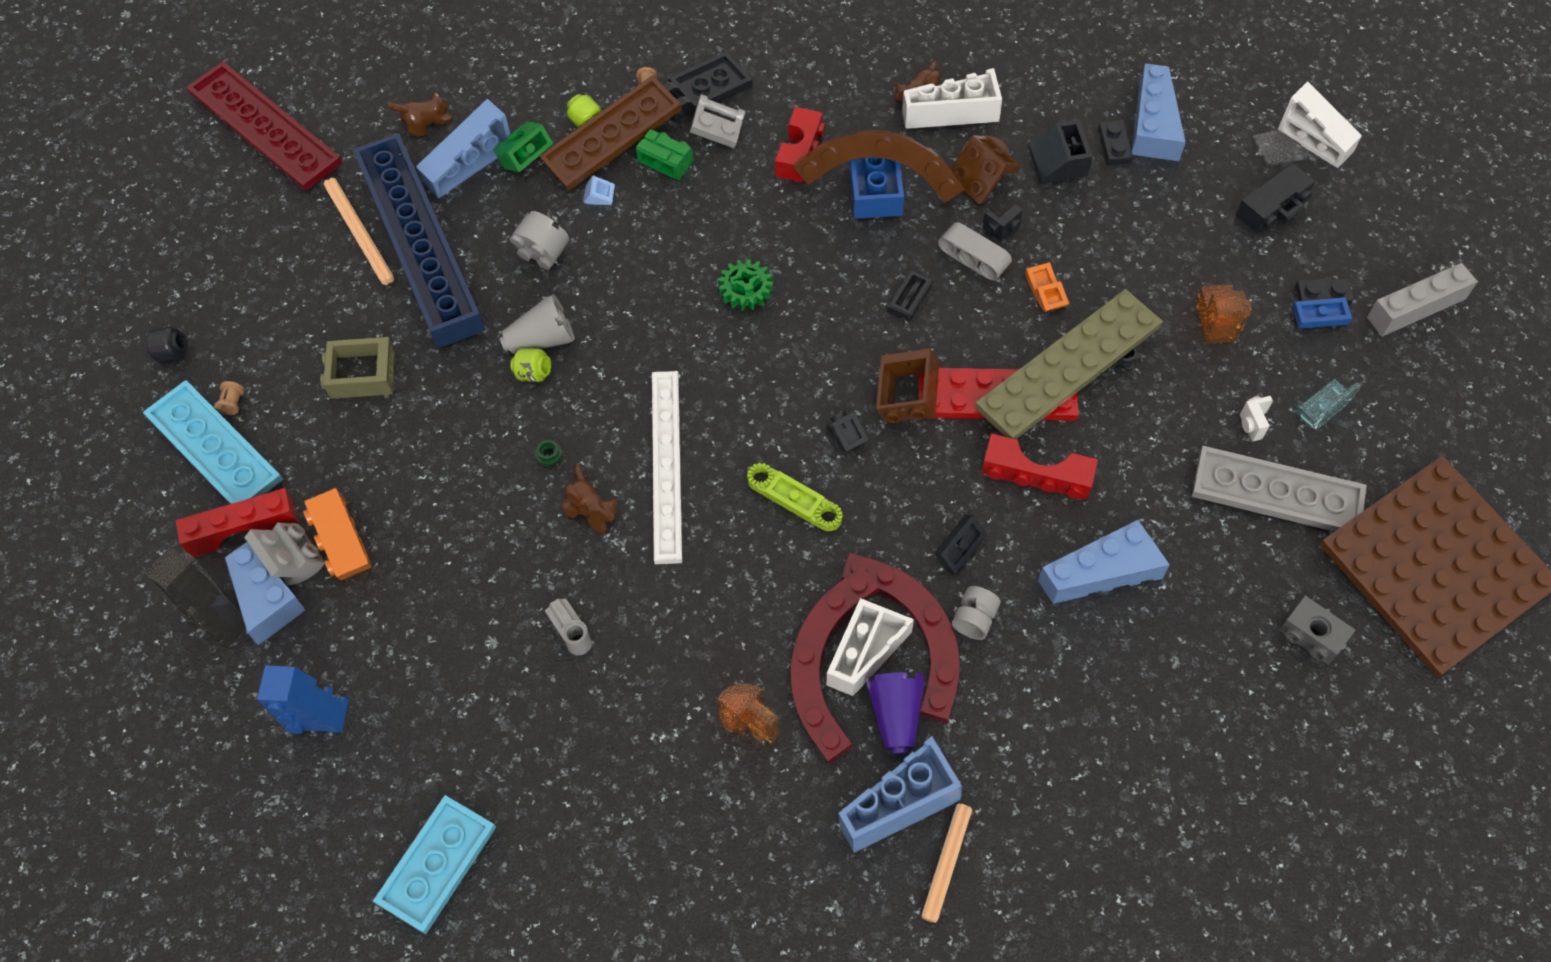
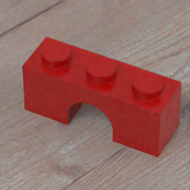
(805, 129)

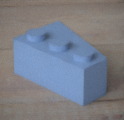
(262, 598)

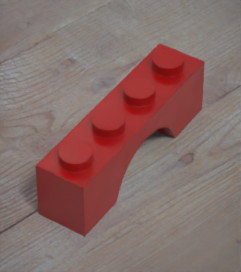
(1070, 477)
(206, 530)

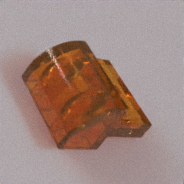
(742, 708)

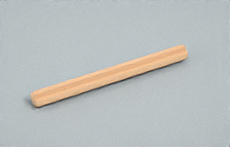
(359, 231)

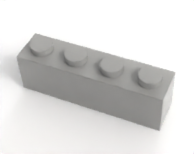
(1421, 299)

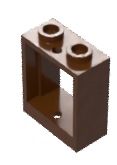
(903, 365)

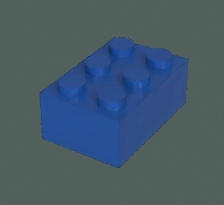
(876, 187)

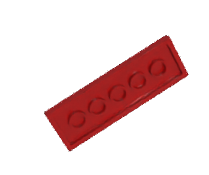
(963, 387)

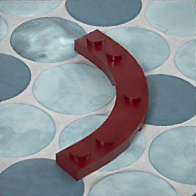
(932, 624)
(808, 659)

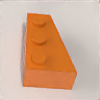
(336, 534)

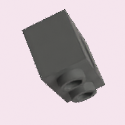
(1332, 630)

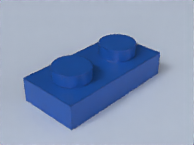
(1322, 312)

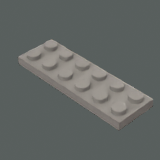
(1277, 489)

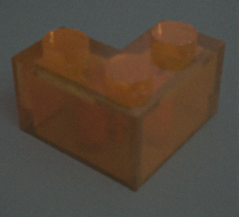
(1222, 312)

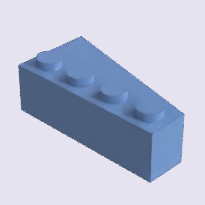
(464, 150)
(1107, 563)
(901, 798)

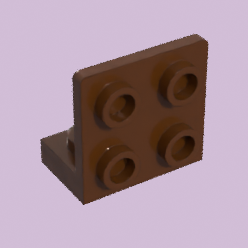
(982, 167)

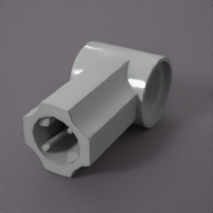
(569, 626)

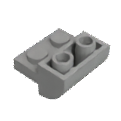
(286, 552)

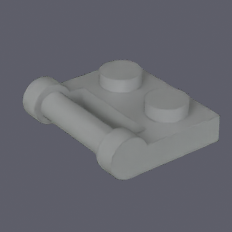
(715, 127)

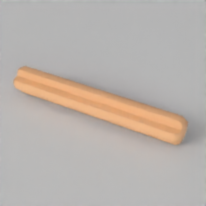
(946, 863)

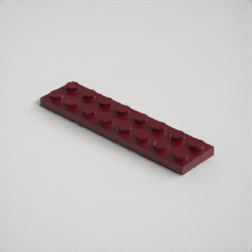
(264, 126)

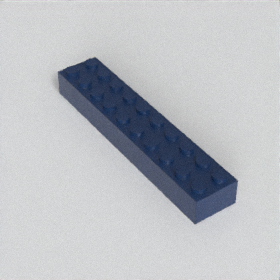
(419, 241)

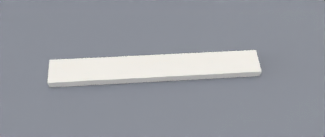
(666, 468)

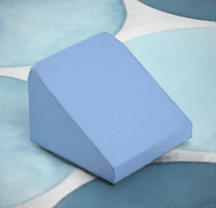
(598, 192)

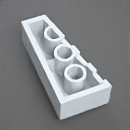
(953, 102)

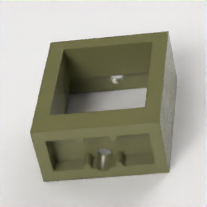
(359, 386)

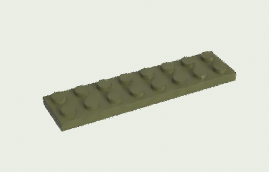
(1068, 365)

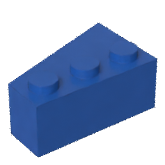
(299, 703)

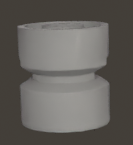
(976, 612)

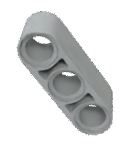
(975, 251)

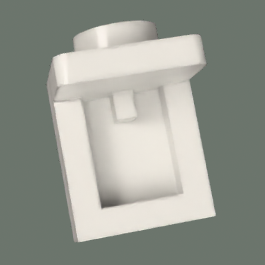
(1253, 417)

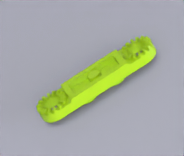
(794, 497)

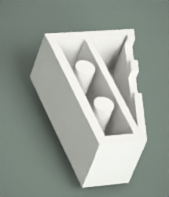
(1319, 126)
(866, 645)

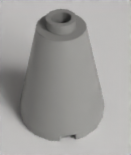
(539, 328)

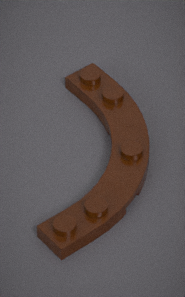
(881, 145)

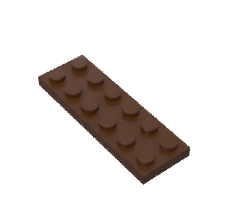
(610, 132)

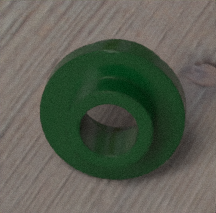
(545, 447)

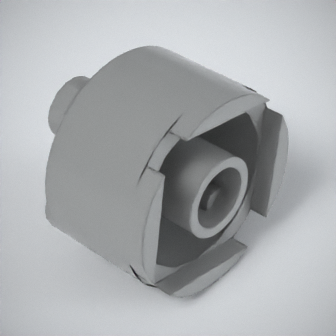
(539, 239)

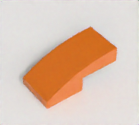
(1045, 287)

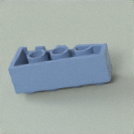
(1157, 119)

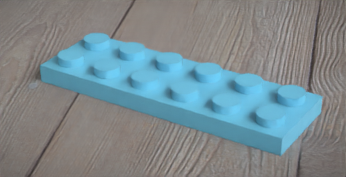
(212, 445)

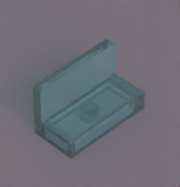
(1326, 403)

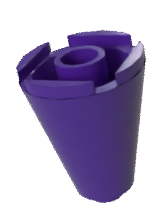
(897, 708)

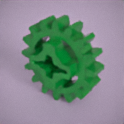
(745, 284)

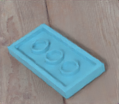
(434, 864)

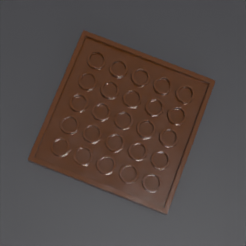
(1439, 565)

